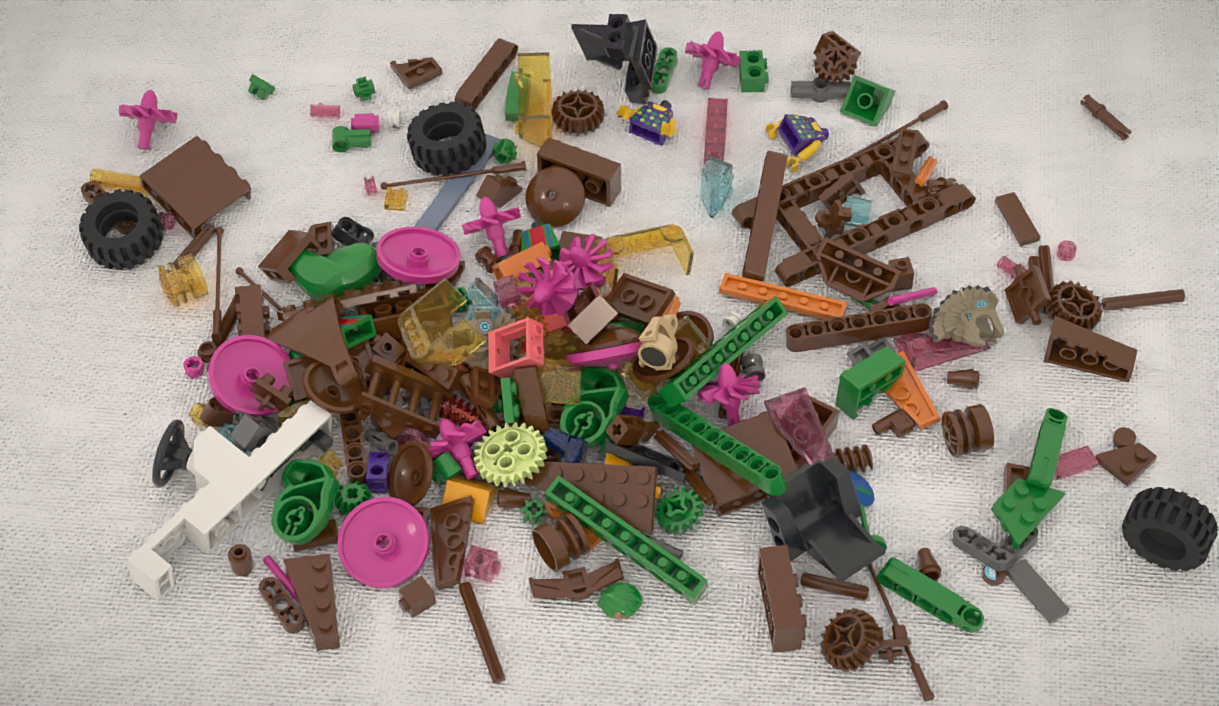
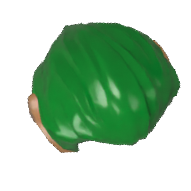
(620, 600)

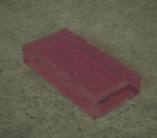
(1075, 462)

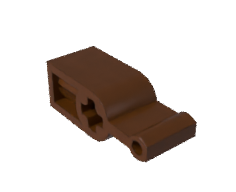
(631, 429)

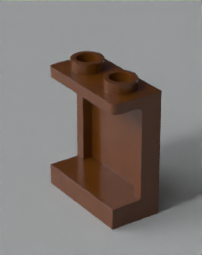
(284, 253)

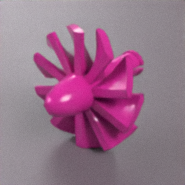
(711, 56)
(147, 116)
(492, 222)
(584, 262)
(552, 291)
(729, 391)
(458, 444)

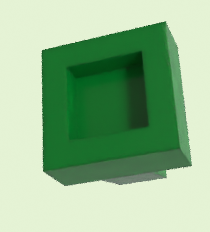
(261, 85)

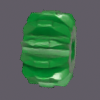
(351, 496)

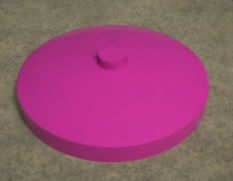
(418, 255)
(605, 357)
(238, 365)
(383, 542)

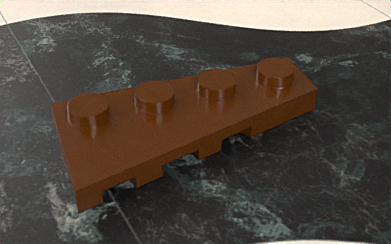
(449, 540)

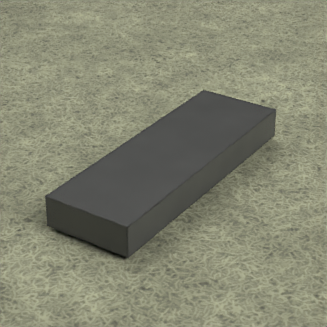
(1037, 591)

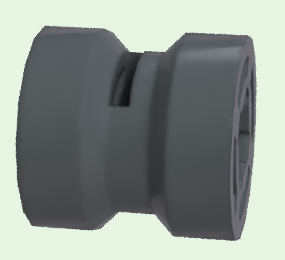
(753, 365)

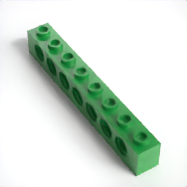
(723, 351)
(627, 540)

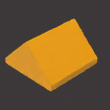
(482, 492)

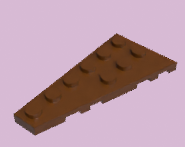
(353, 297)
(619, 488)

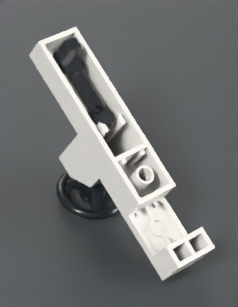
(227, 487)

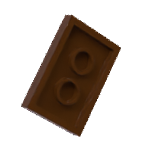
(640, 299)

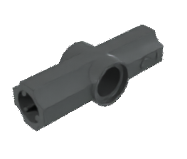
(819, 90)

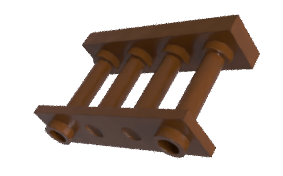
(409, 380)

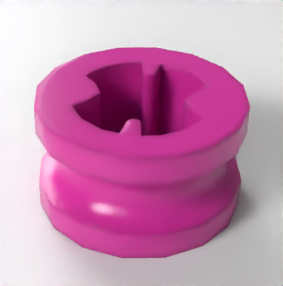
(190, 372)

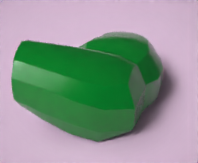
(339, 271)
(601, 400)
(305, 502)

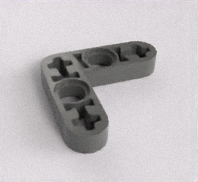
(1003, 556)

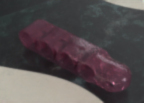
(715, 129)

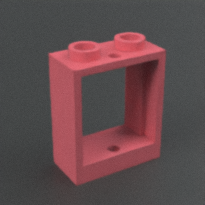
(500, 340)

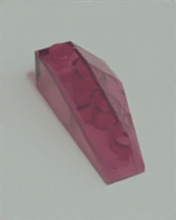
(925, 353)
(799, 424)

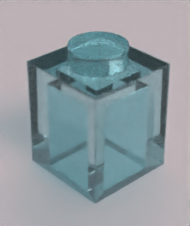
(860, 210)

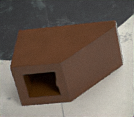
(499, 189)

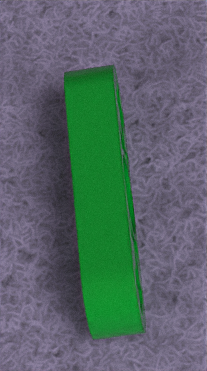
(662, 63)

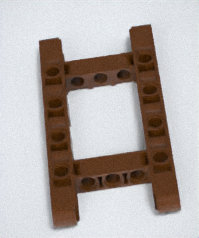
(921, 211)

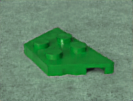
(1024, 508)

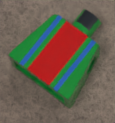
(538, 234)
(365, 329)

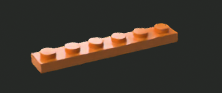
(791, 299)

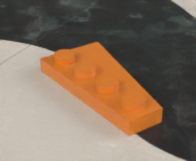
(912, 398)

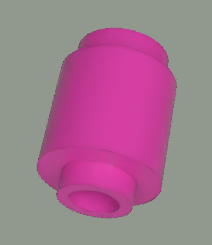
(365, 121)

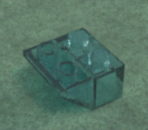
(716, 185)
(482, 298)

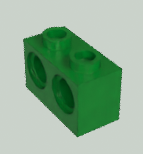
(752, 71)

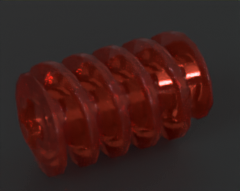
(458, 413)

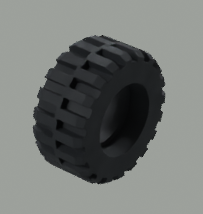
(443, 122)
(131, 248)
(1169, 528)

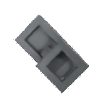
(864, 351)

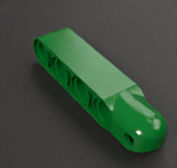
(1047, 448)
(930, 596)

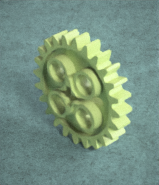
(510, 454)

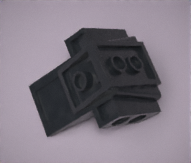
(622, 42)
(820, 518)

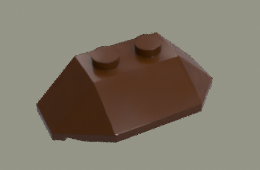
(854, 272)

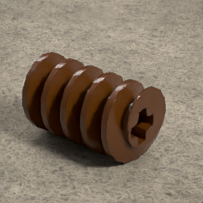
(855, 458)

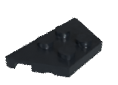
(644, 456)

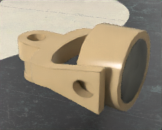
(659, 348)

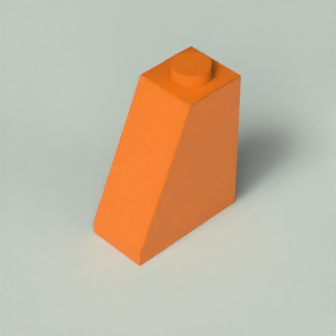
(516, 263)

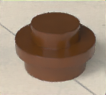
(206, 351)

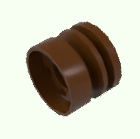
(967, 430)
(560, 541)

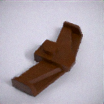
(576, 583)

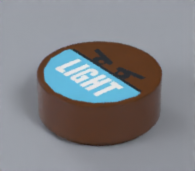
(992, 576)

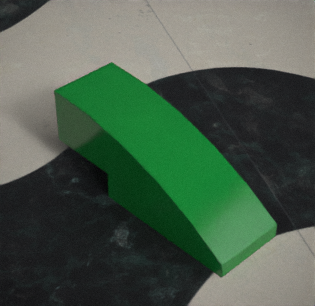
(512, 100)

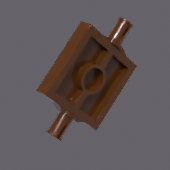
(1027, 294)

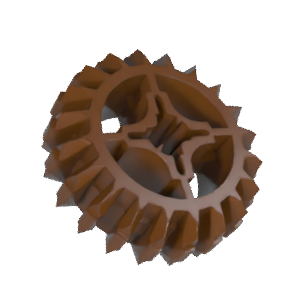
(590, 112)
(1077, 302)
(850, 640)

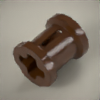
(488, 258)

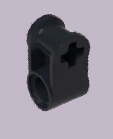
(352, 232)

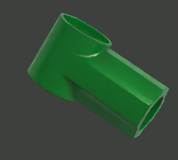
(344, 138)

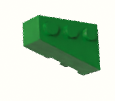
(866, 379)

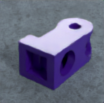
(378, 472)

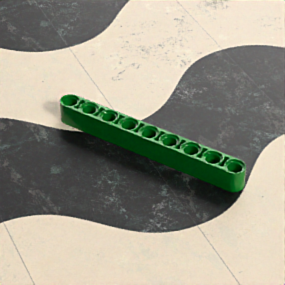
(718, 445)

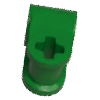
(444, 468)

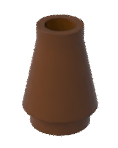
(964, 378)
(512, 499)
(928, 564)

